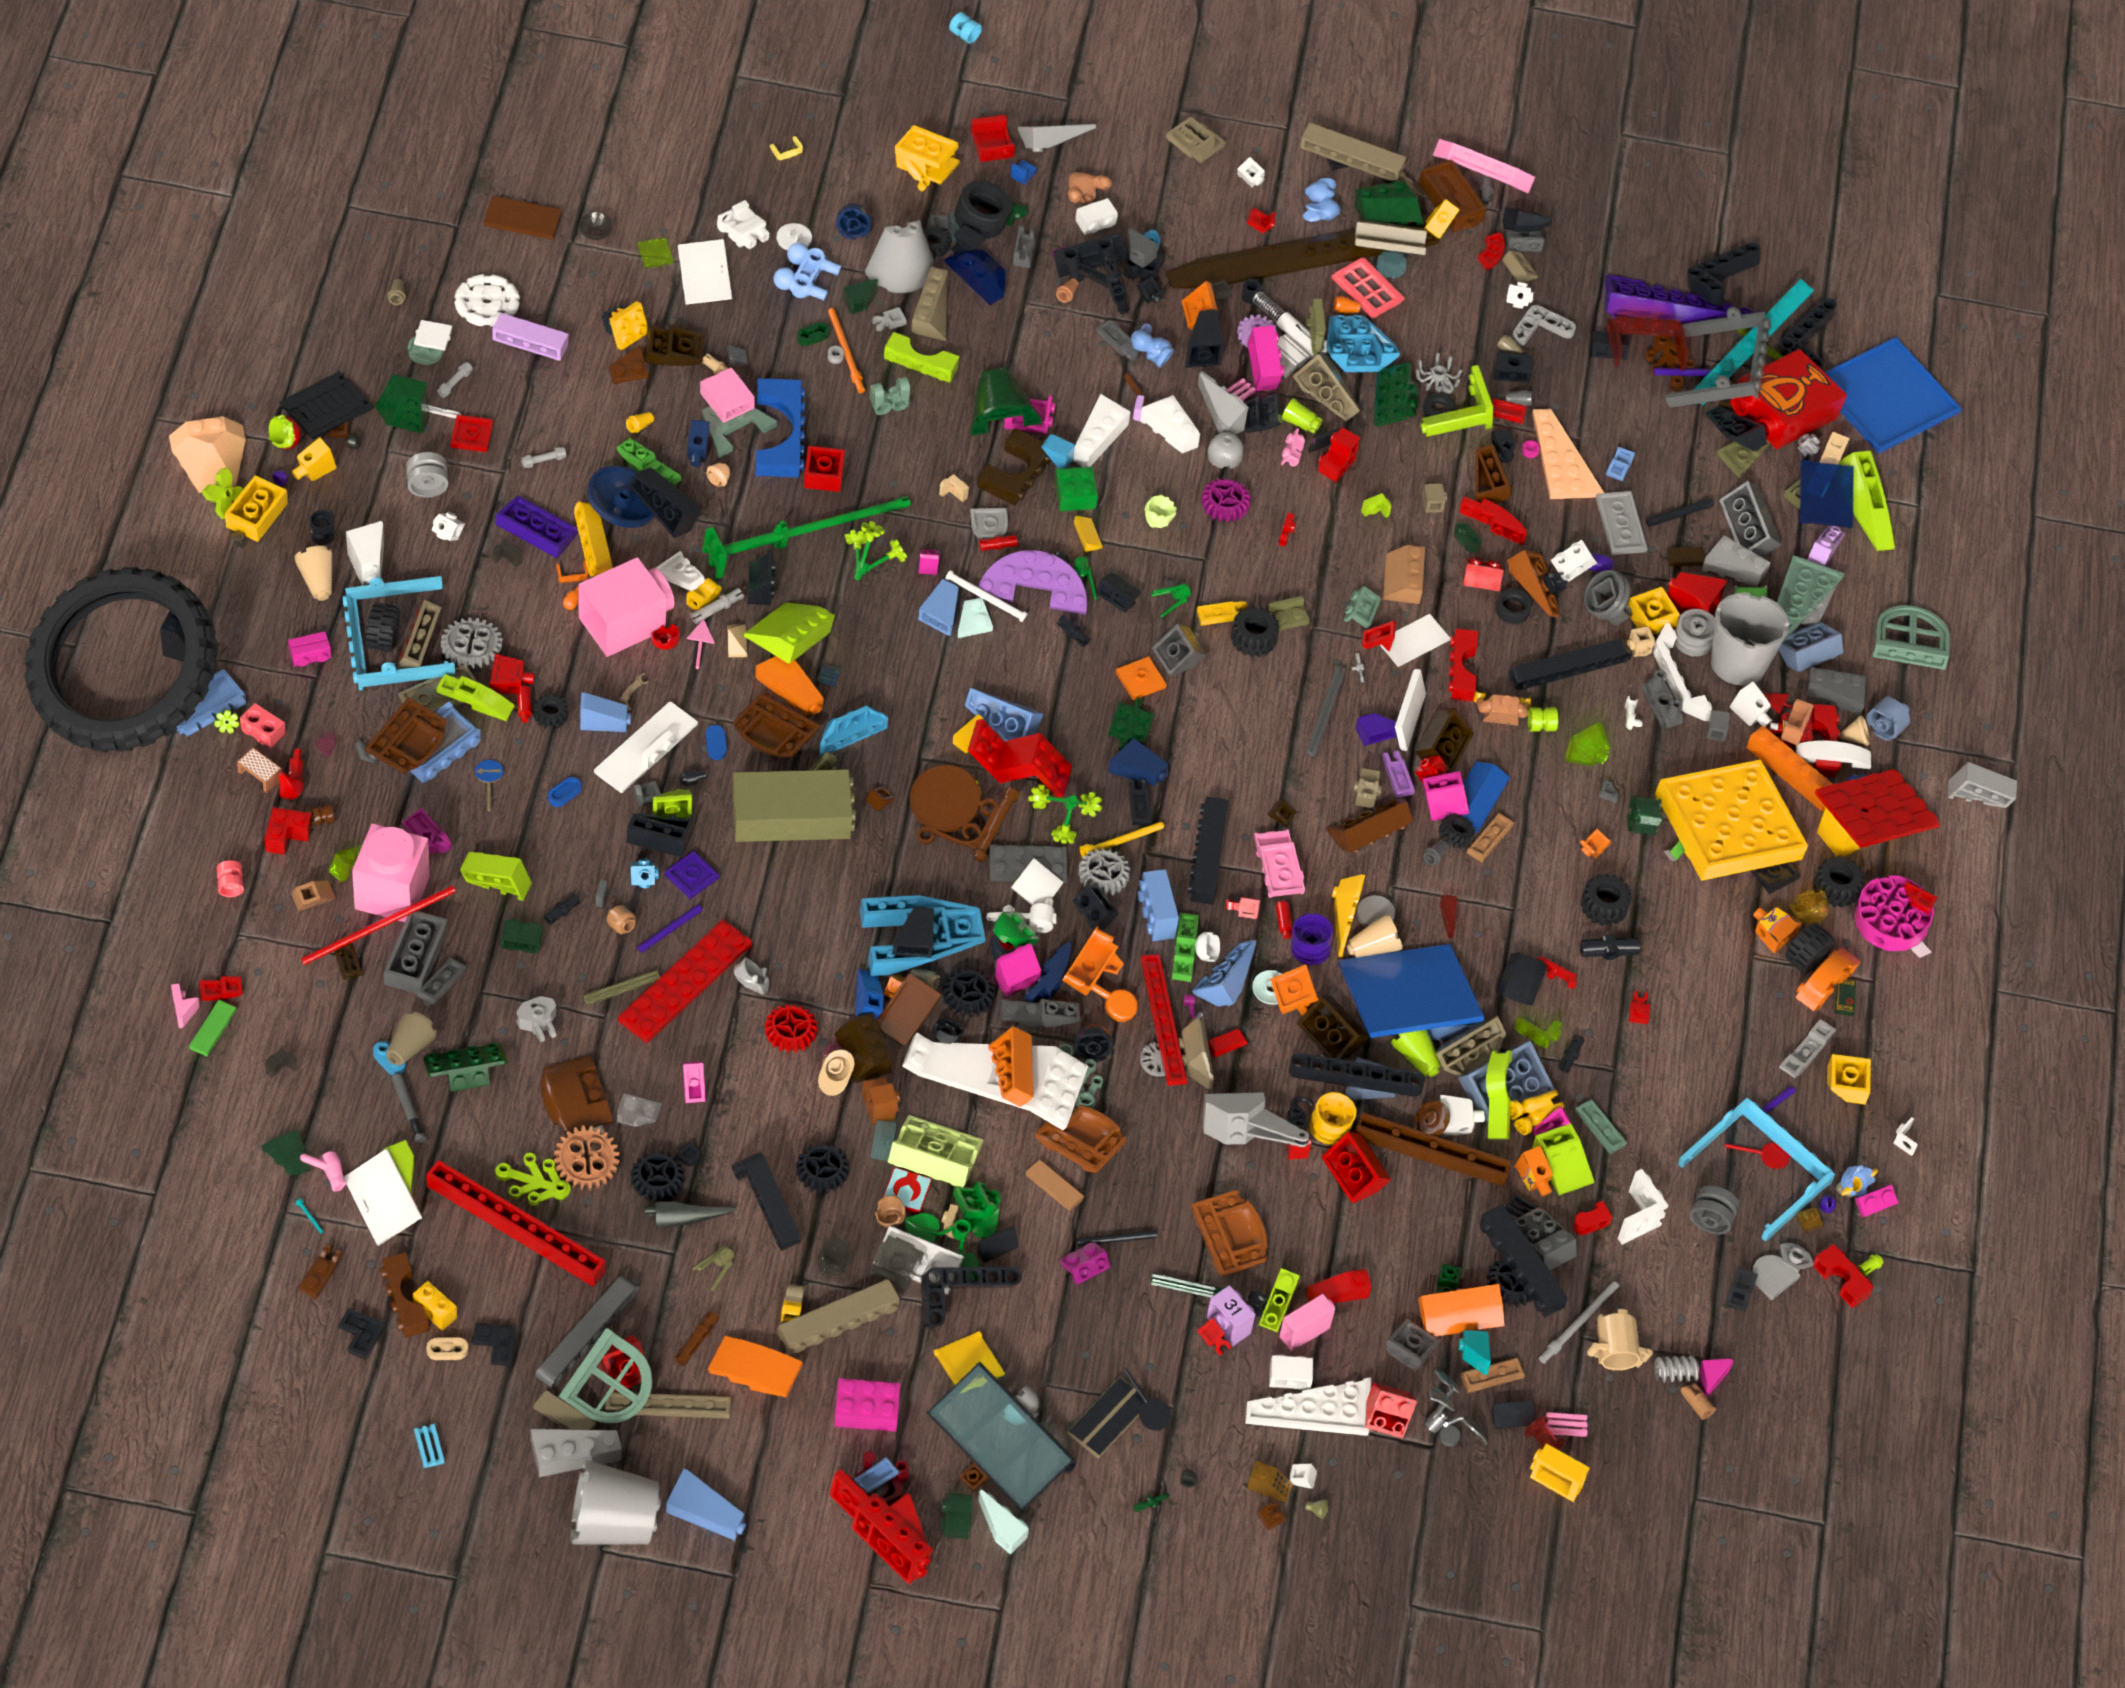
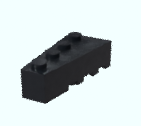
(665, 501)

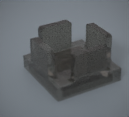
(897, 1261)

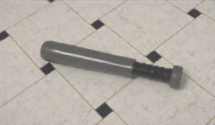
(406, 1102)

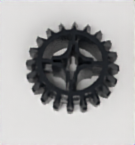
(965, 982)
(826, 1176)
(658, 1183)
(1499, 1275)

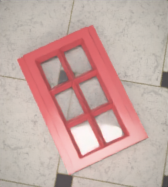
(1367, 287)

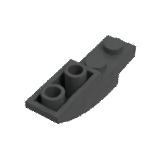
(1040, 1014)

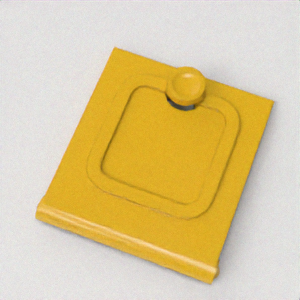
(964, 1354)

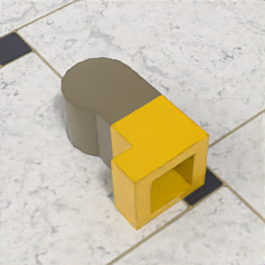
(792, 1302)

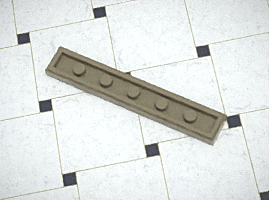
(674, 1405)

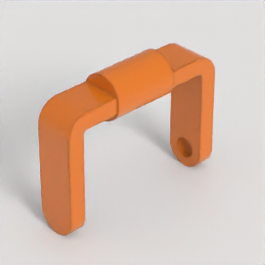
(572, 578)

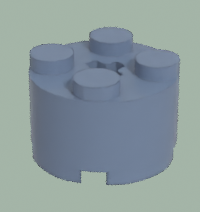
(1888, 718)

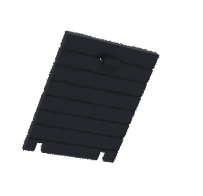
(326, 405)

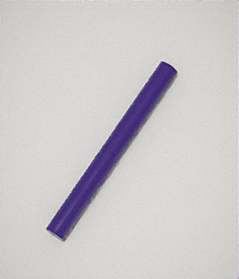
(1677, 371)
(670, 928)

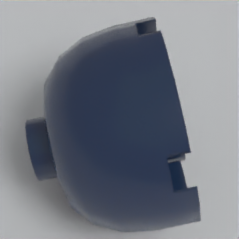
(853, 221)

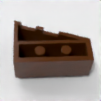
(1490, 476)

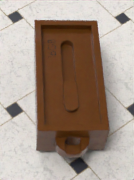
(1447, 182)

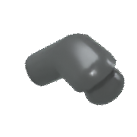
(363, 755)

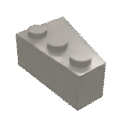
(1982, 785)

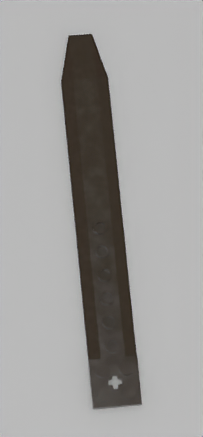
(1278, 259)

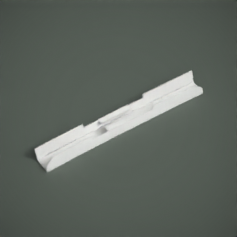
(449, 413)

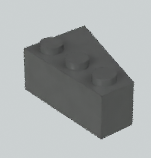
(1837, 688)

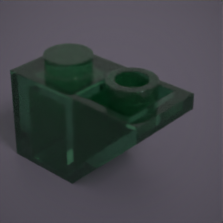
(860, 295)

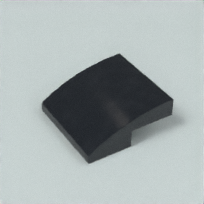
(1263, 413)

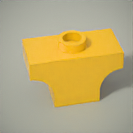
(1441, 218)

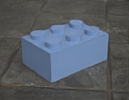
(1158, 905)

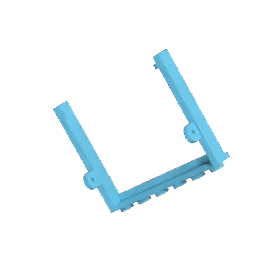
(389, 673)
(1785, 1141)

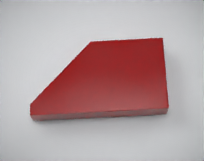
(1920, 898)

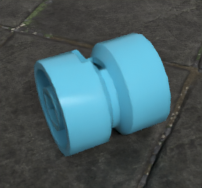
(965, 27)

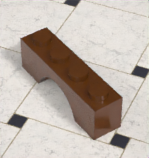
(410, 1315)

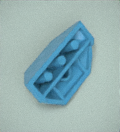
(852, 728)

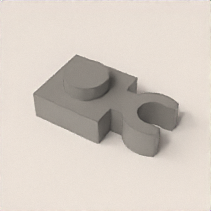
(891, 318)

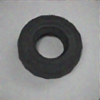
(1439, 398)

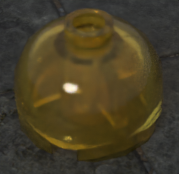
(1810, 907)

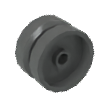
(1714, 1210)

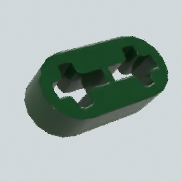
(813, 334)

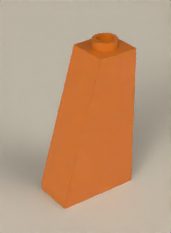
(790, 684)

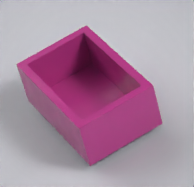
(1265, 358)
(867, 1404)

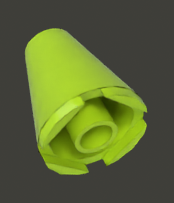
(1419, 1051)

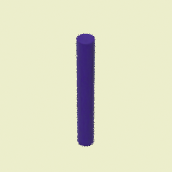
(1777, 1100)

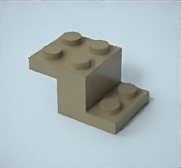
(1195, 139)

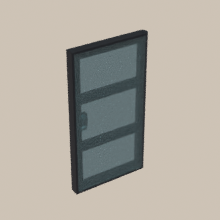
(1000, 1436)

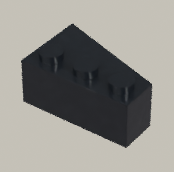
(660, 833)

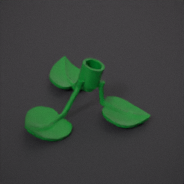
(927, 1226)

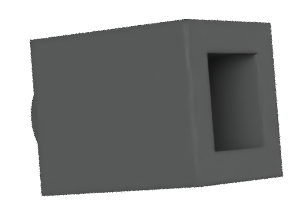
(1717, 725)

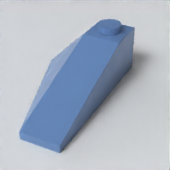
(1003, 716)
(1228, 978)

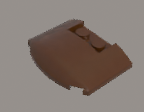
(774, 727)
(408, 737)
(574, 1095)

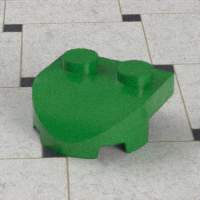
(1013, 928)
(977, 1201)

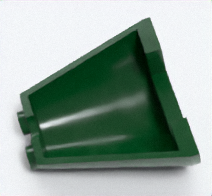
(1000, 398)

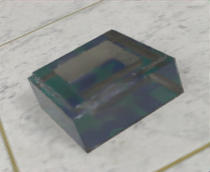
(828, 675)

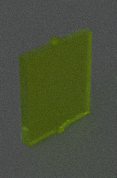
(655, 253)

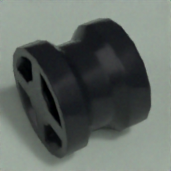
(1257, 1302)

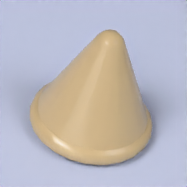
(1856, 732)

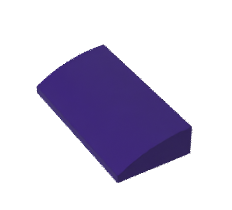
(536, 526)

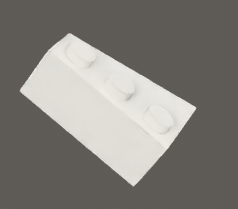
(1171, 422)

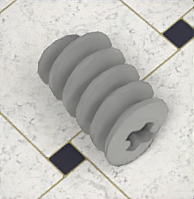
(1676, 1367)

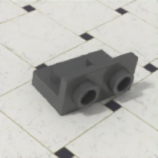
(1524, 241)

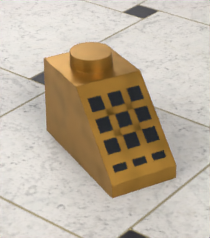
(1269, 1482)

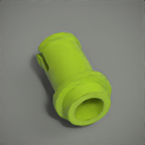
(1871, 1264)

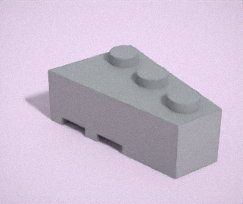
(1737, 562)

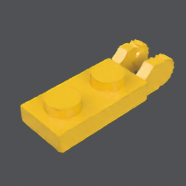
(1219, 612)

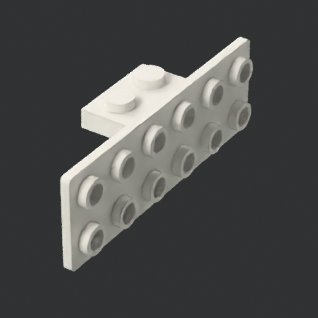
(645, 747)

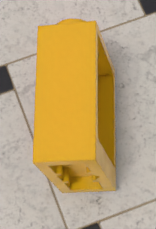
(1559, 1472)

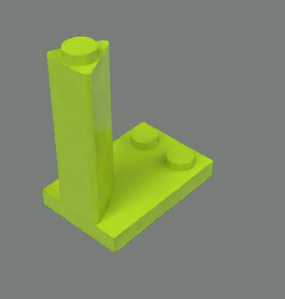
(1464, 417)

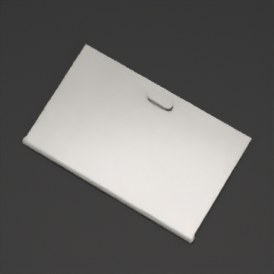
(704, 271)
(383, 1192)

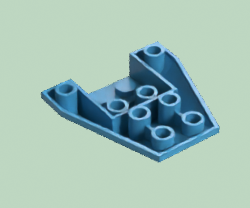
(1359, 344)

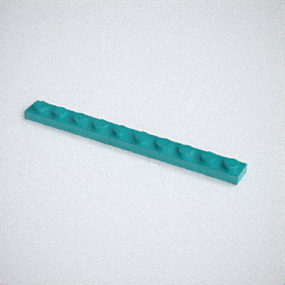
(1745, 348)

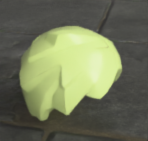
(1159, 511)

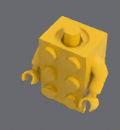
(926, 156)

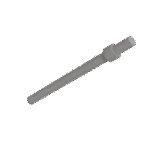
(1555, 1346)

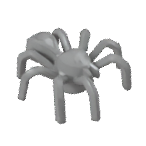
(1438, 375)

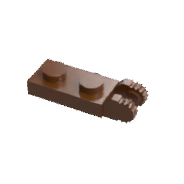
(320, 1272)

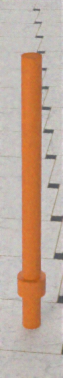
(855, 374)

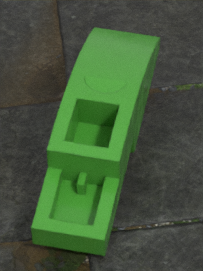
(641, 458)

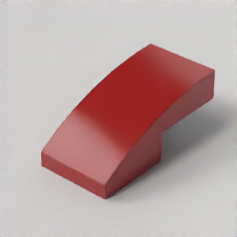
(226, 988)

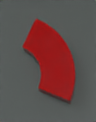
(1494, 251)

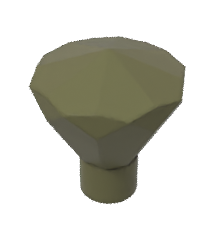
(1319, 1508)

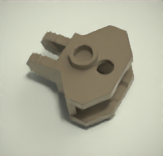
(1367, 788)

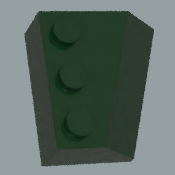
(1388, 203)
(404, 403)

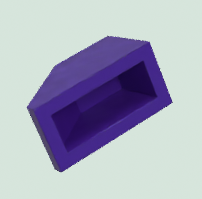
(1375, 729)

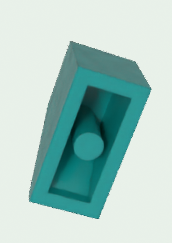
(1476, 1349)

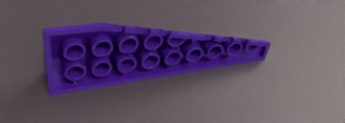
(1637, 299)

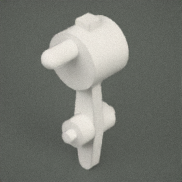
(1040, 917)

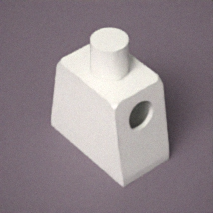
(1751, 706)
(1461, 1115)

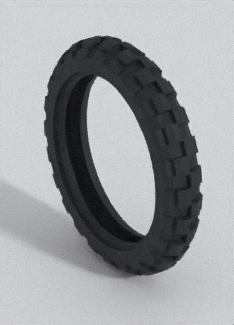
(167, 713)

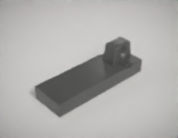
(441, 982)

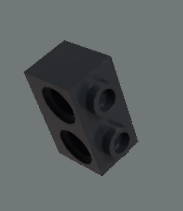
(1091, 903)

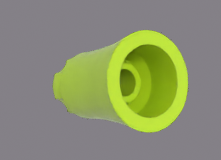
(1302, 417)

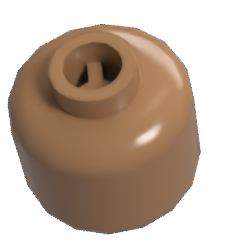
(621, 919)

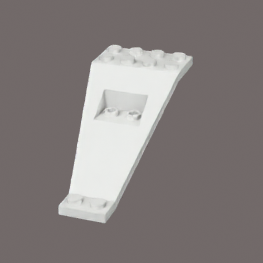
(970, 1068)

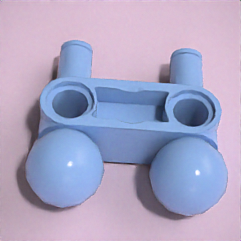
(811, 264)

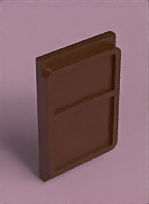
(908, 1010)

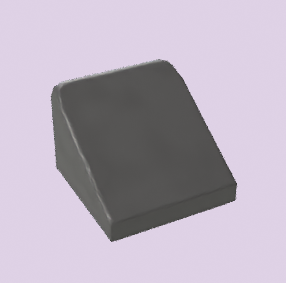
(737, 356)

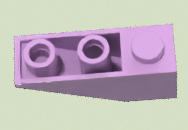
(1826, 545)

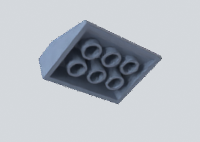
(1523, 1078)

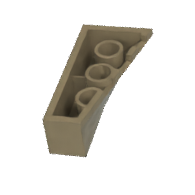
(931, 310)

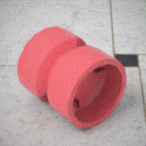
(230, 878)

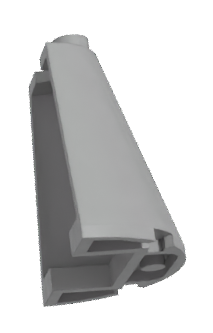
(901, 259)

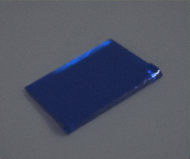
(1826, 494)

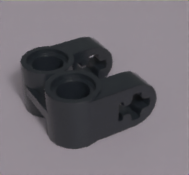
(1133, 271)

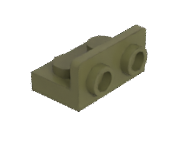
(1289, 612)

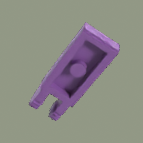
(1398, 775)

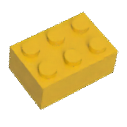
(256, 508)

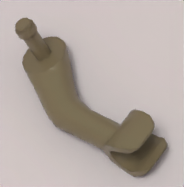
(628, 692)

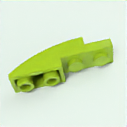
(479, 696)

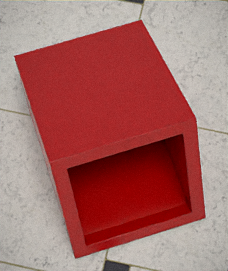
(1696, 592)

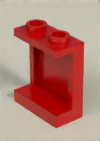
(992, 138)

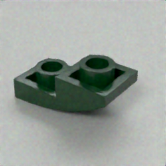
(1448, 1278)

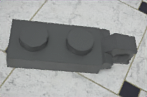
(1118, 340)

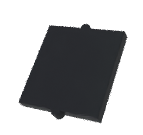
(1321, 441)

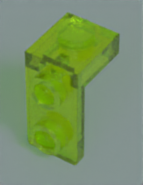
(344, 862)
(1536, 1034)

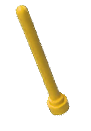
(1121, 839)

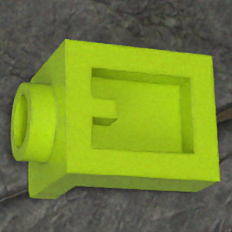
(1376, 504)

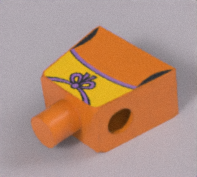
(1776, 928)
(1535, 1170)

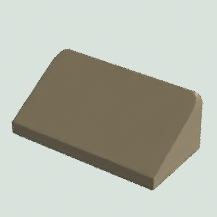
(1519, 266)

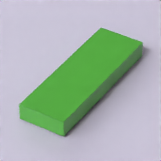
(212, 1028)

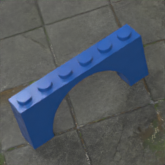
(785, 458)

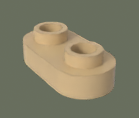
(447, 1348)

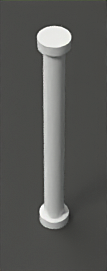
(988, 597)

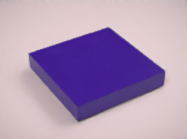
(691, 874)

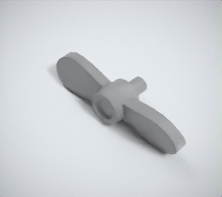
(1359, 666)

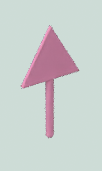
(701, 634)

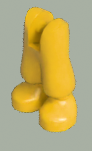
(1536, 1107)

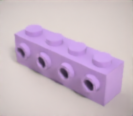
(530, 336)

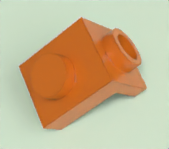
(1595, 844)

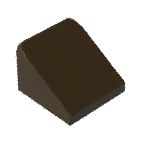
(1282, 812)

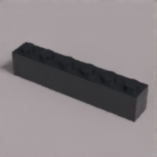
(1209, 850)
(1523, 1261)

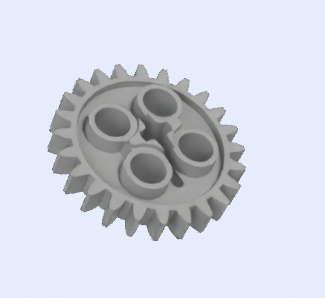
(458, 639)

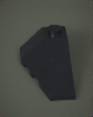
(1738, 428)

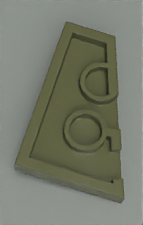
(1739, 458)

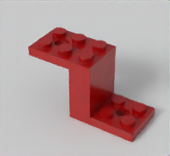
(1019, 758)

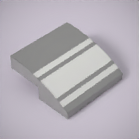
(1291, 354)

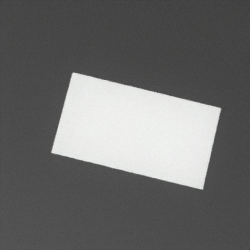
(1416, 640)

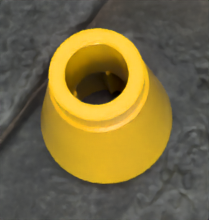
(638, 422)

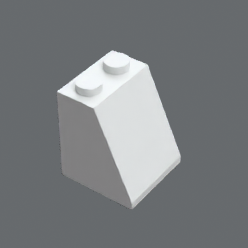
(366, 551)

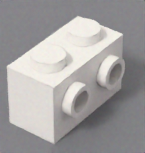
(1096, 216)
(1574, 561)
(1291, 1372)

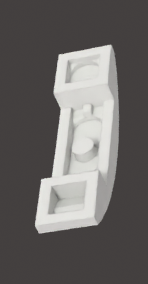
(1834, 752)

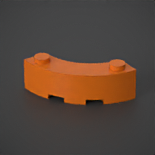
(1820, 985)

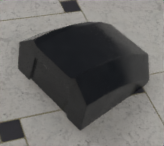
(1524, 221)
(1522, 978)

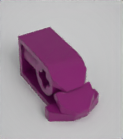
(422, 825)

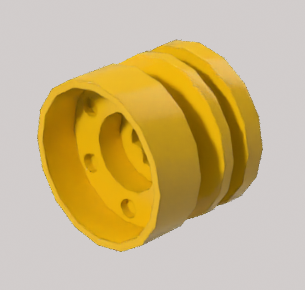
(1332, 1117)

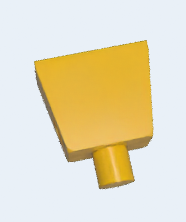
(315, 461)

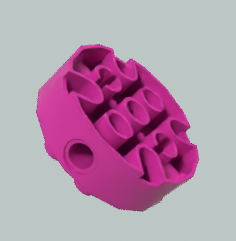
(1887, 916)

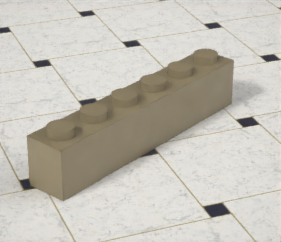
(1353, 152)
(838, 1317)

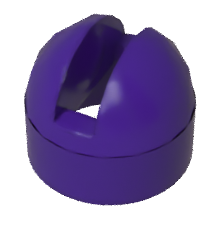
(280, 477)
(1824, 1204)

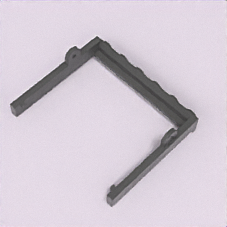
(1724, 388)

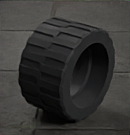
(986, 195)

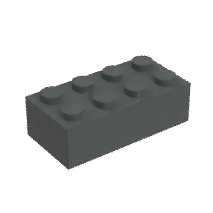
(416, 951)

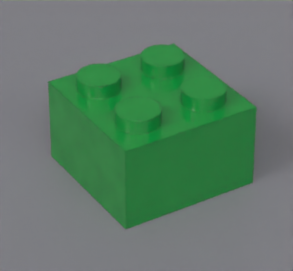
(1076, 489)

